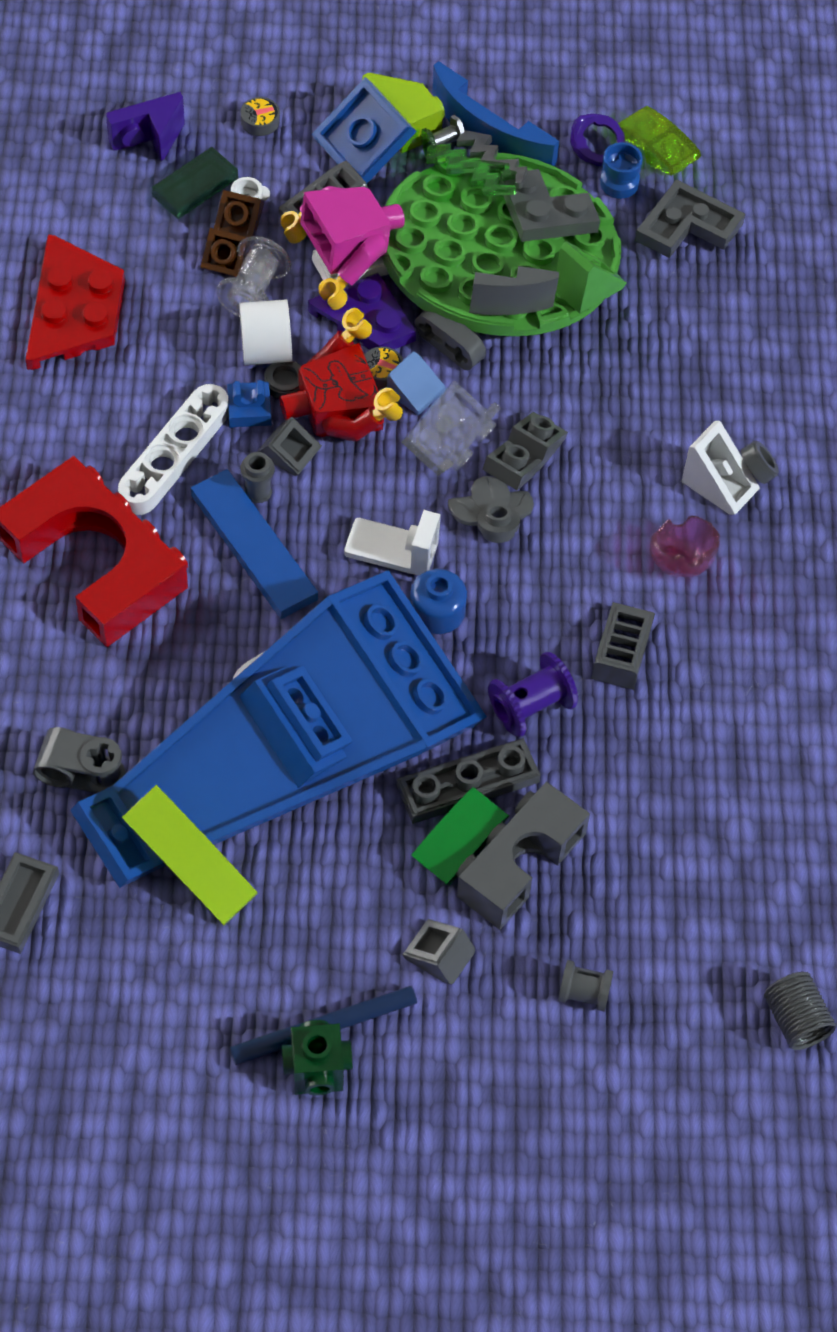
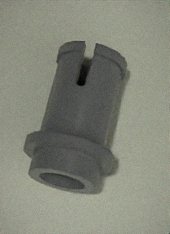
(257, 471)

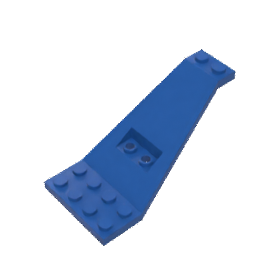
(311, 715)

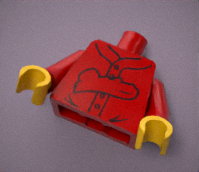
(340, 388)

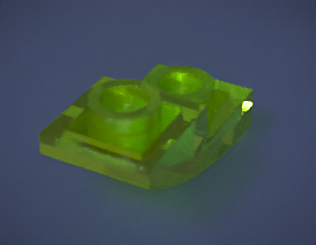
(660, 139)

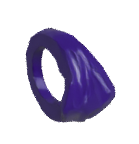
(579, 143)

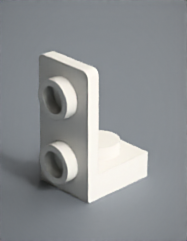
(395, 547)

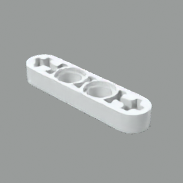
(179, 451)

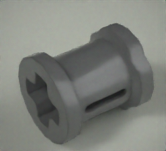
(585, 986)

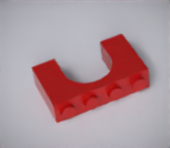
(77, 500)

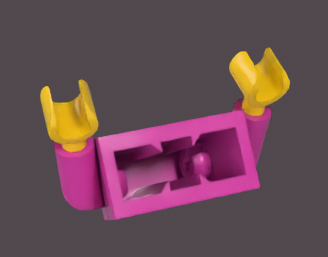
(346, 231)

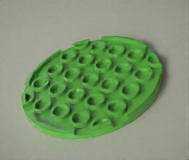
(460, 232)

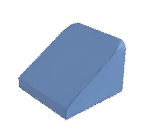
(415, 383)

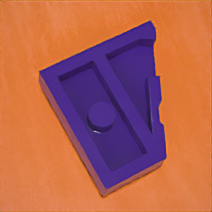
(380, 309)

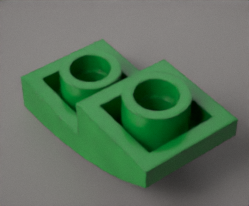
(459, 835)

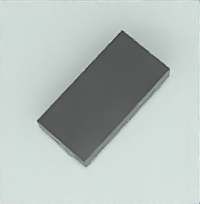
(22, 898)

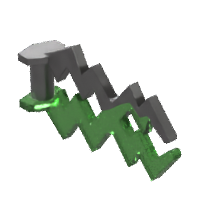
(438, 150)

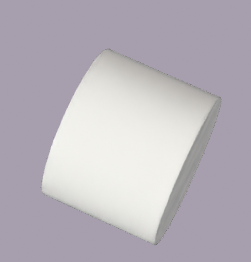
(265, 332)

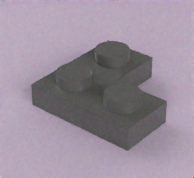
(684, 212)
(546, 217)

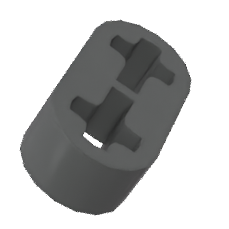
(451, 339)

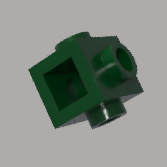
(317, 1058)

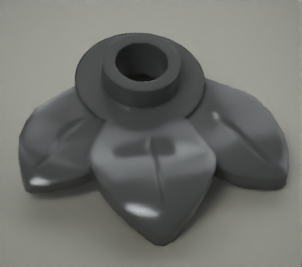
(492, 509)

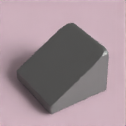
(290, 446)
(440, 950)

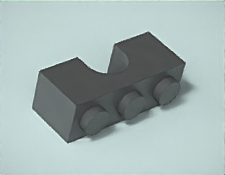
(543, 825)

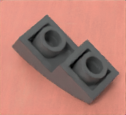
(504, 295)
(526, 451)

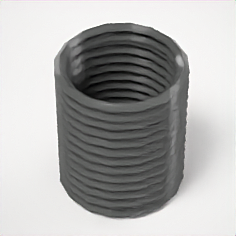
(800, 1010)

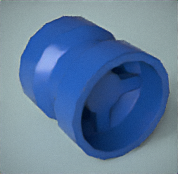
(621, 170)

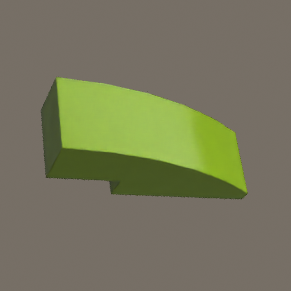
(189, 855)

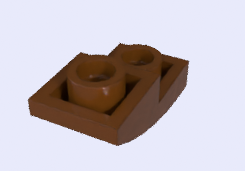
(235, 220)

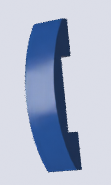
(526, 141)

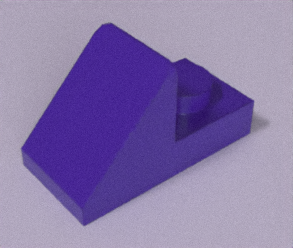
(150, 120)

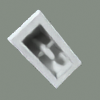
(718, 470)

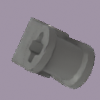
(78, 760)

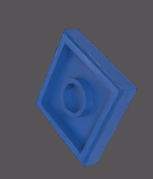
(364, 130)

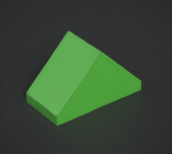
(585, 278)

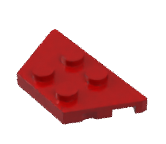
(74, 304)

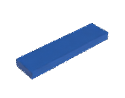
(254, 544)

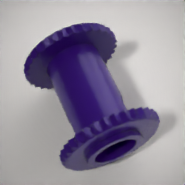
(533, 694)

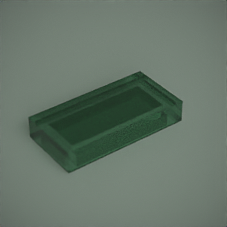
(194, 182)

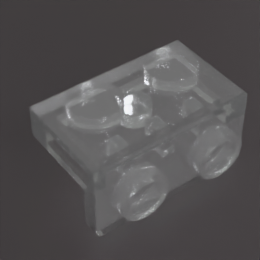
(449, 429)

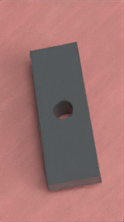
(442, 786)

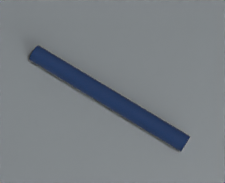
(346, 1017)

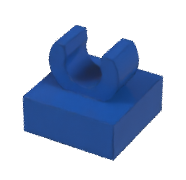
(249, 404)

